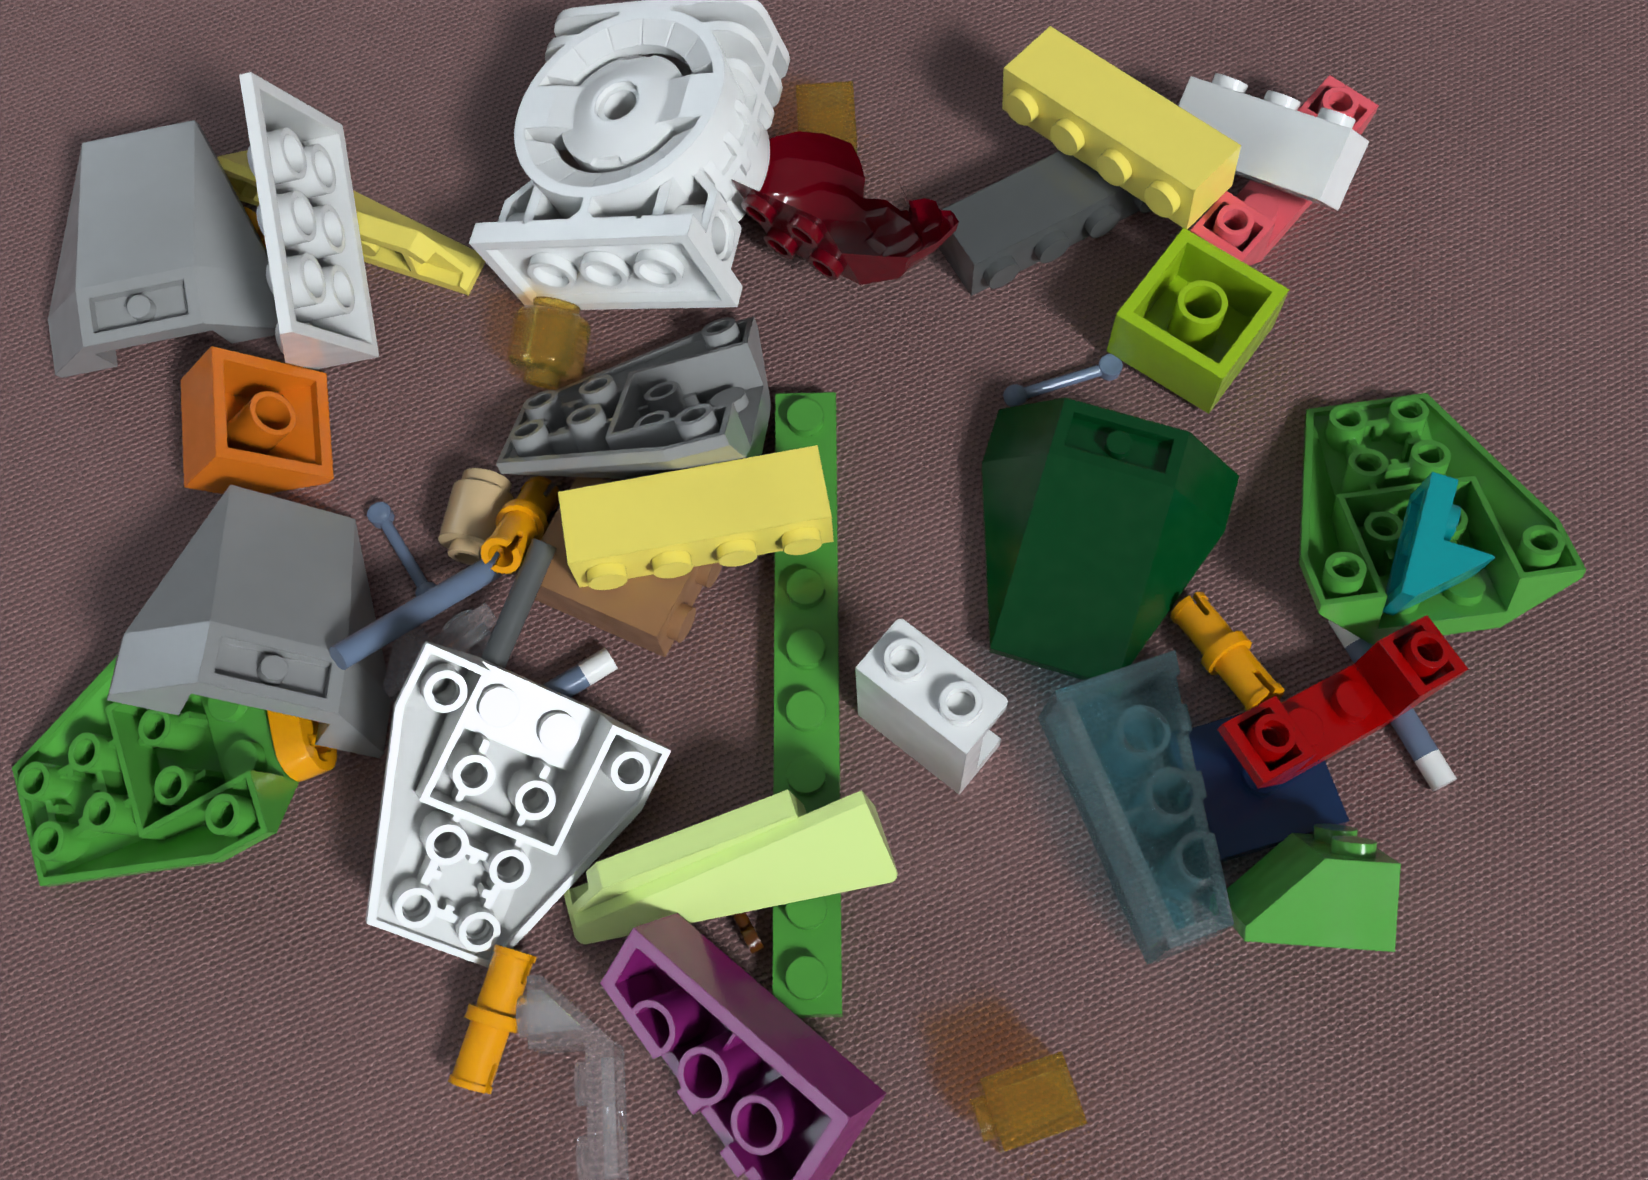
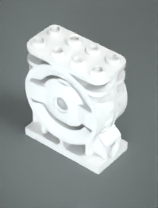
(637, 153)

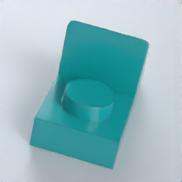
(1424, 555)

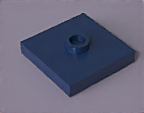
(1260, 818)

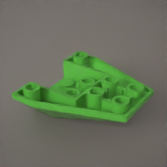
(1354, 499)
(148, 788)

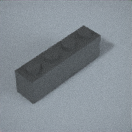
(1032, 220)

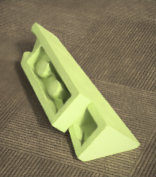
(735, 865)

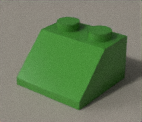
(1320, 893)

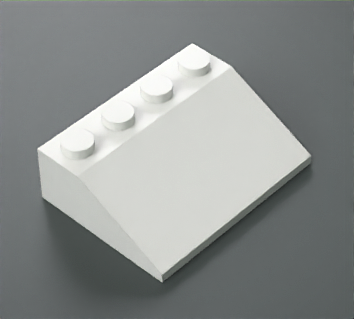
(308, 229)

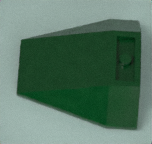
(1092, 531)

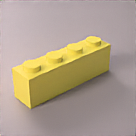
(1119, 127)
(696, 518)

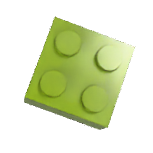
(1196, 319)

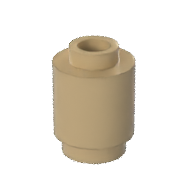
(473, 513)

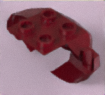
(818, 211)

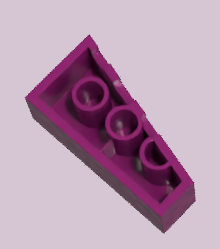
(740, 1055)

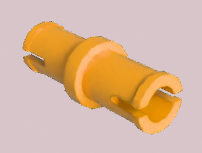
(520, 523)
(1225, 651)
(491, 1020)

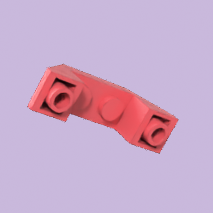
(1261, 215)

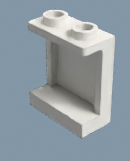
(929, 704)

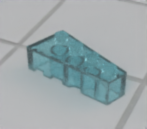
(1142, 801)

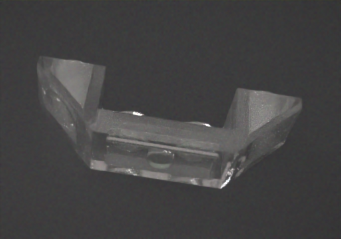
(560, 1026)

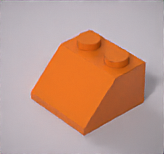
(254, 424)

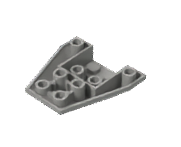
(154, 251)
(652, 414)
(254, 622)

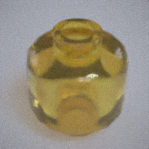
(549, 342)

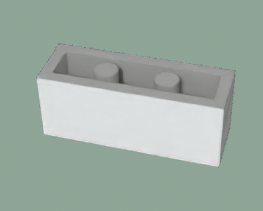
(1279, 143)

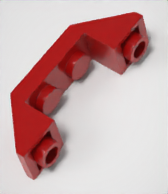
(1391, 678)

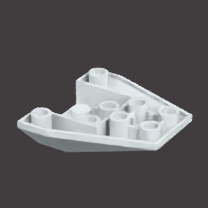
(495, 802)

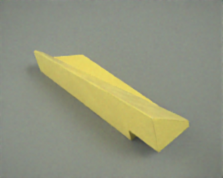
(387, 236)

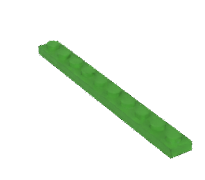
(808, 716)

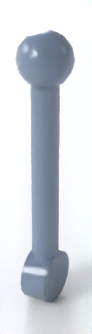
(1107, 368)
(382, 517)

